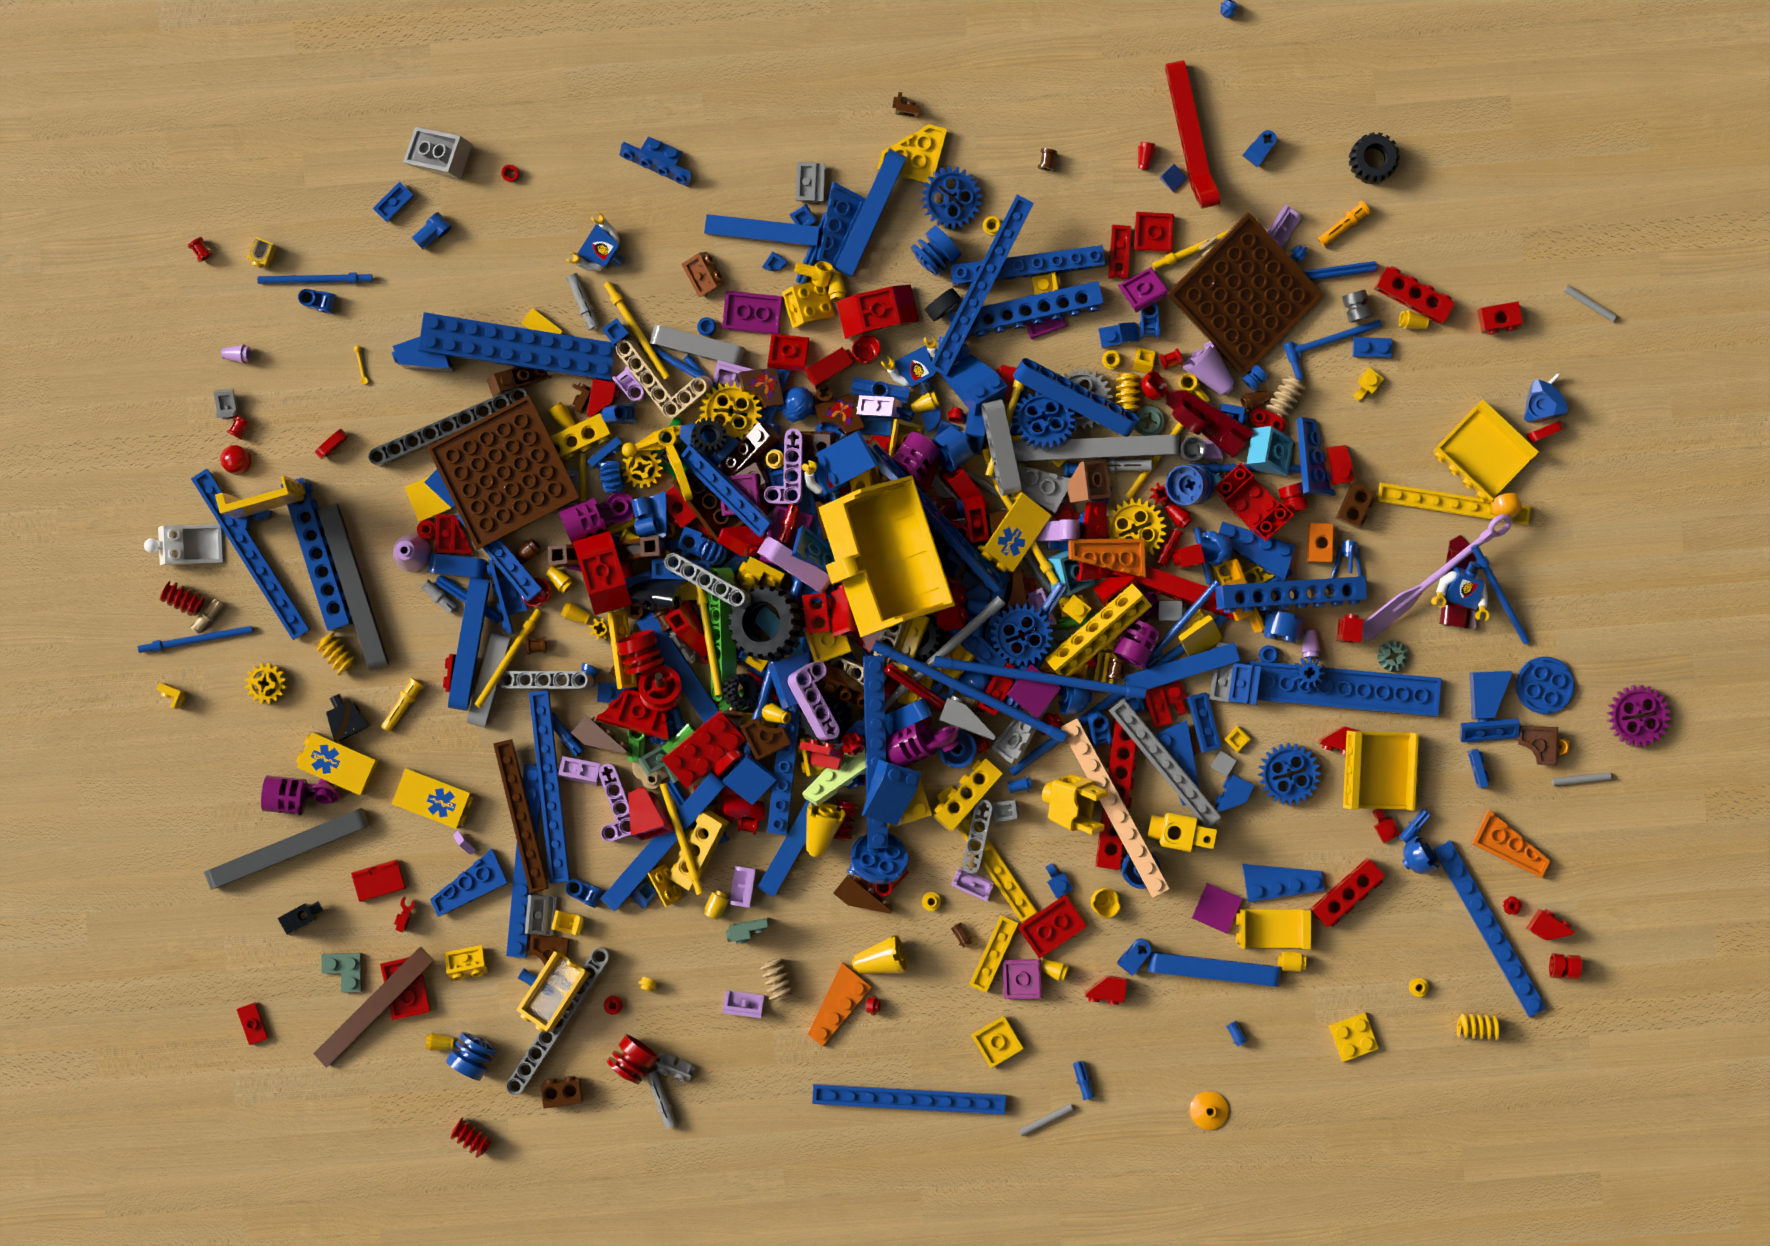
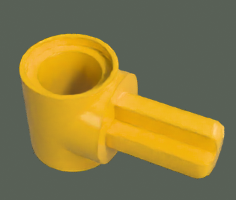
(820, 272)
(1194, 389)

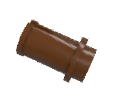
(961, 935)

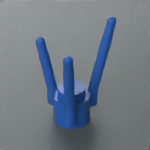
(1350, 550)

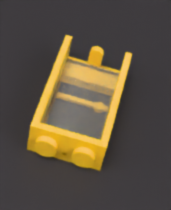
(552, 992)

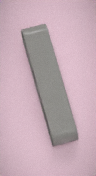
(696, 345)
(1001, 447)
(715, 584)
(495, 653)
(554, 683)

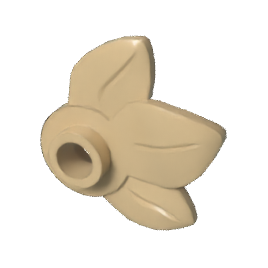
(640, 774)

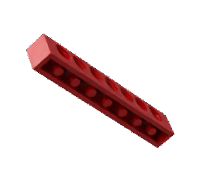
(1115, 860)

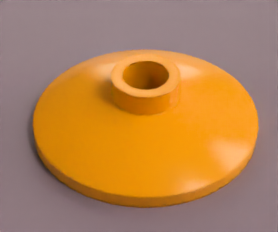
(1199, 1108)

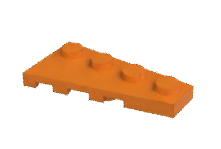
(1112, 554)
(1508, 845)
(838, 1003)

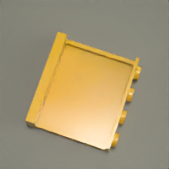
(1484, 451)
(238, 508)
(1381, 770)

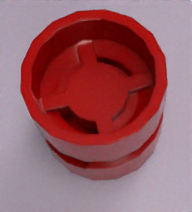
(1294, 497)
(1565, 966)

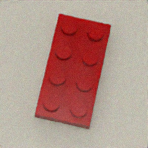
(703, 749)

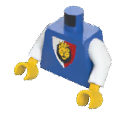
(599, 248)
(914, 367)
(818, 482)
(1464, 588)

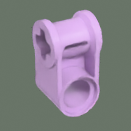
(627, 382)

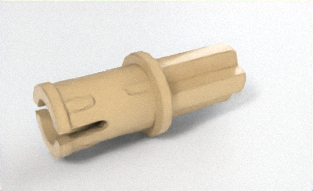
(206, 616)

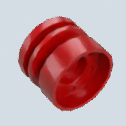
(639, 651)
(633, 1057)

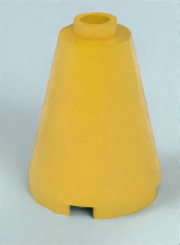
(821, 827)
(882, 957)

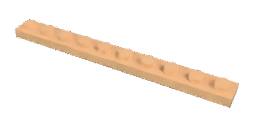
(1116, 809)

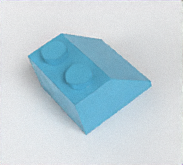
(1270, 451)
(1066, 573)

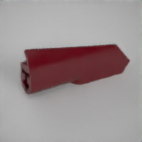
(1206, 419)
(1452, 613)

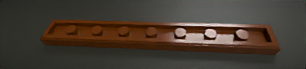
(521, 816)
(374, 1006)

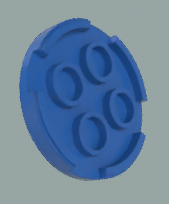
(1544, 685)
(879, 864)

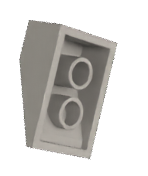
(438, 152)
(961, 716)

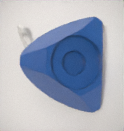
(1544, 401)

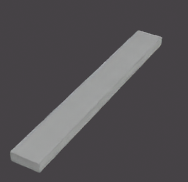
(1165, 763)

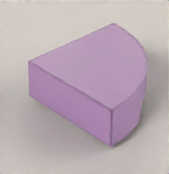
(1212, 451)
(464, 843)

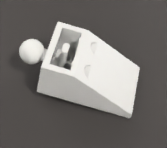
(191, 544)

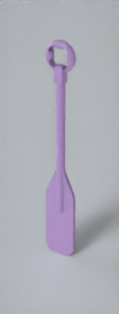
(1405, 600)

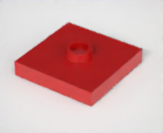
(1153, 232)
(788, 352)

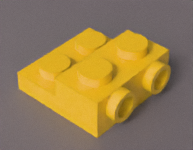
(756, 573)

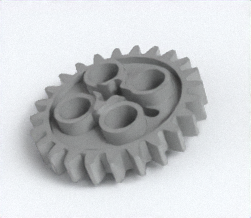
(1094, 383)

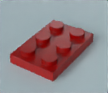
(1052, 926)
(413, 999)

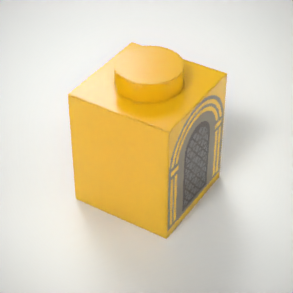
(261, 253)

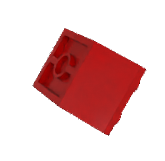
(877, 310)
(1252, 503)
(602, 573)

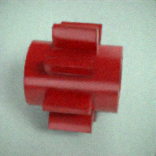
(1155, 495)
(1052, 720)
(852, 744)

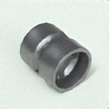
(1357, 306)
(1192, 449)

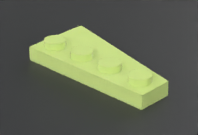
(831, 780)

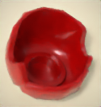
(866, 349)
(1154, 386)
(235, 459)
(544, 596)

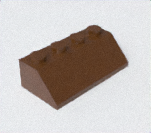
(707, 506)

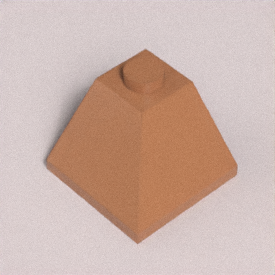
(1089, 481)

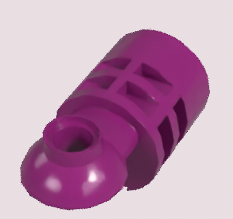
(916, 456)
(591, 518)
(1139, 637)
(918, 742)
(291, 794)

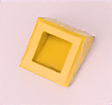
(1144, 360)

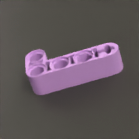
(789, 467)
(1059, 531)
(807, 573)
(816, 703)
(622, 797)

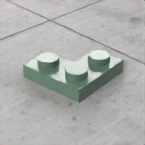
(653, 762)
(348, 965)

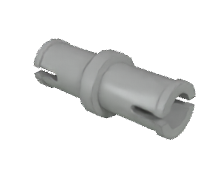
(438, 596)

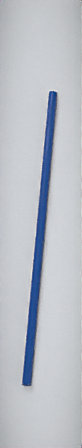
(1112, 698)

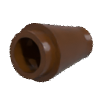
(1254, 399)
(527, 551)

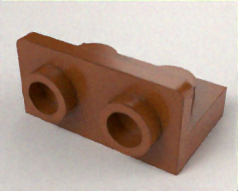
(703, 273)

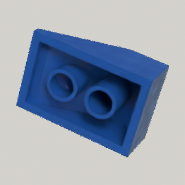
(975, 383)
(846, 458)
(890, 792)

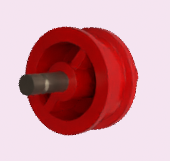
(660, 688)

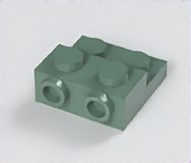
(742, 932)

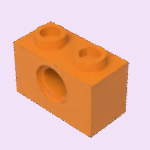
(1314, 552)

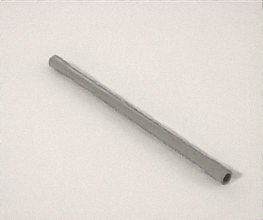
(994, 606)

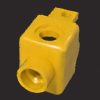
(1072, 802)
(1189, 832)

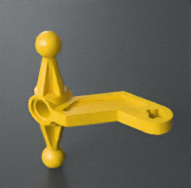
(654, 442)

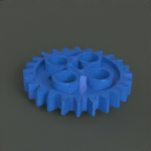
(940, 210)
(1043, 421)
(1014, 618)
(1293, 790)

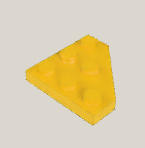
(922, 153)

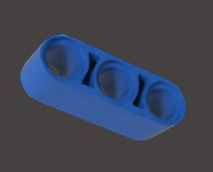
(456, 565)
(907, 716)

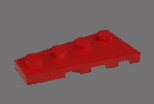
(1095, 528)

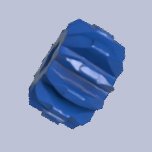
(611, 476)
(710, 551)
(1312, 678)

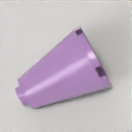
(1210, 369)
(417, 555)

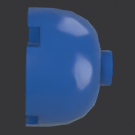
(1073, 699)
(1419, 856)

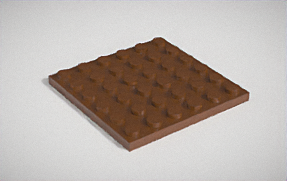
(1245, 294)
(503, 472)

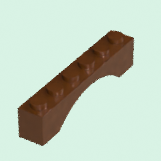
(628, 550)
(1015, 592)

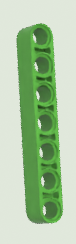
(724, 646)

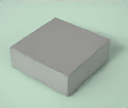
(1223, 763)

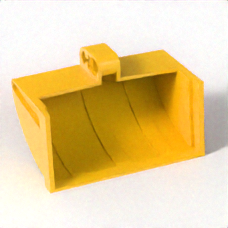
(885, 555)

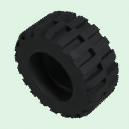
(789, 630)

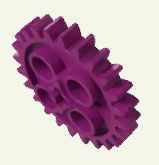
(1635, 698)

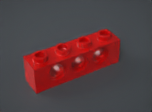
(1385, 286)
(1336, 894)

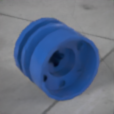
(935, 251)
(1180, 483)
(472, 1053)

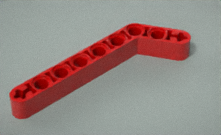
(1190, 135)

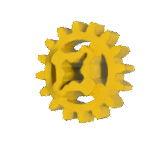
(645, 476)
(264, 690)

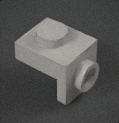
(225, 403)
(1005, 810)

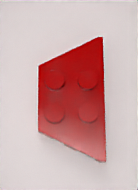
(632, 714)

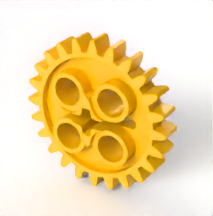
(732, 395)
(1129, 512)

